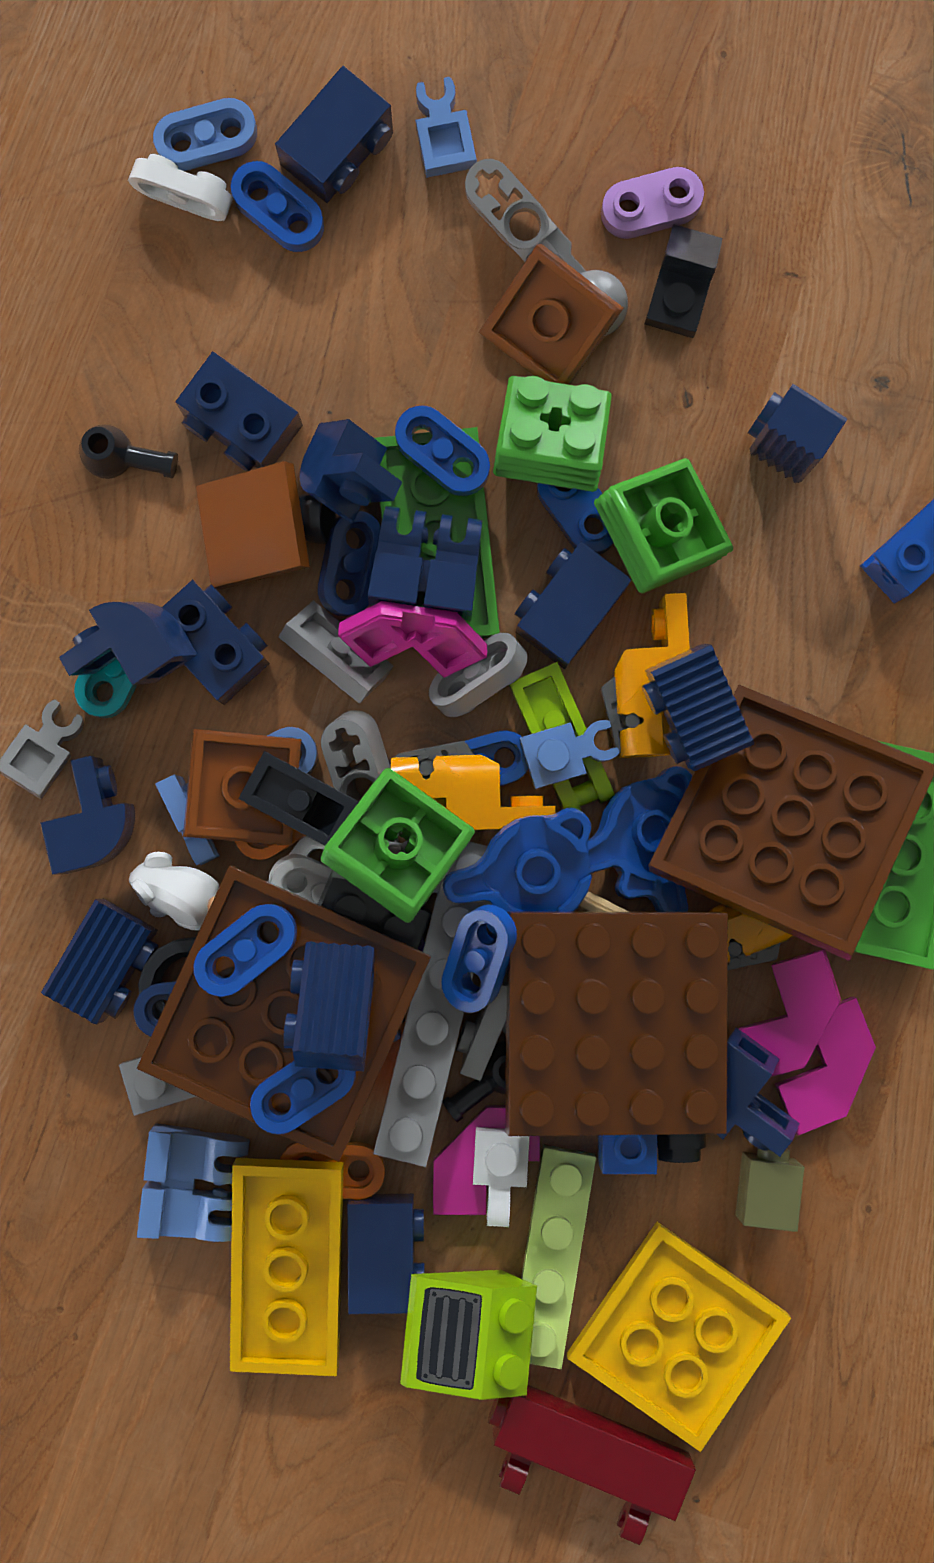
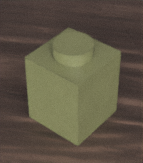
(769, 1190)

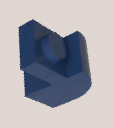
(345, 469)
(138, 635)
(97, 832)
(747, 1072)

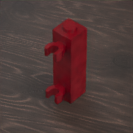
(592, 1451)

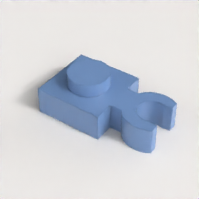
(443, 135)
(558, 754)
(174, 794)

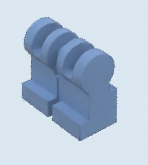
(169, 1197)

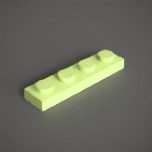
(556, 1246)

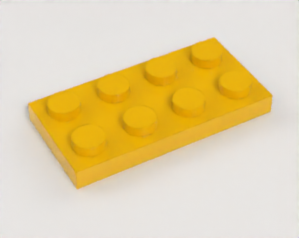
(286, 1266)

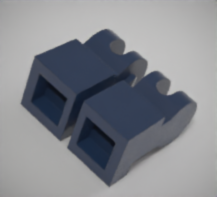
(403, 575)

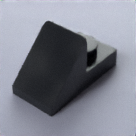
(683, 281)
(296, 799)

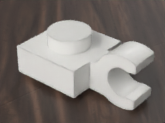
(500, 1164)

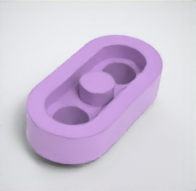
(654, 203)

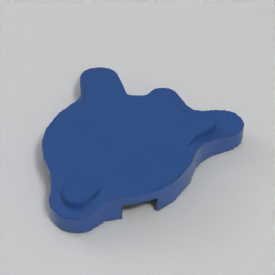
(631, 833)
(530, 866)

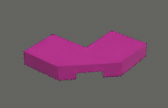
(395, 627)
(810, 1002)
(829, 1089)
(455, 1163)

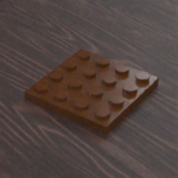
(796, 824)
(617, 1024)
(236, 1041)

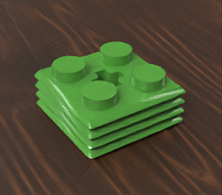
(552, 433)
(663, 525)
(394, 810)

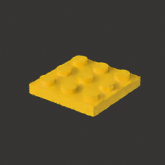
(678, 1336)

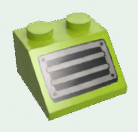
(469, 1334)

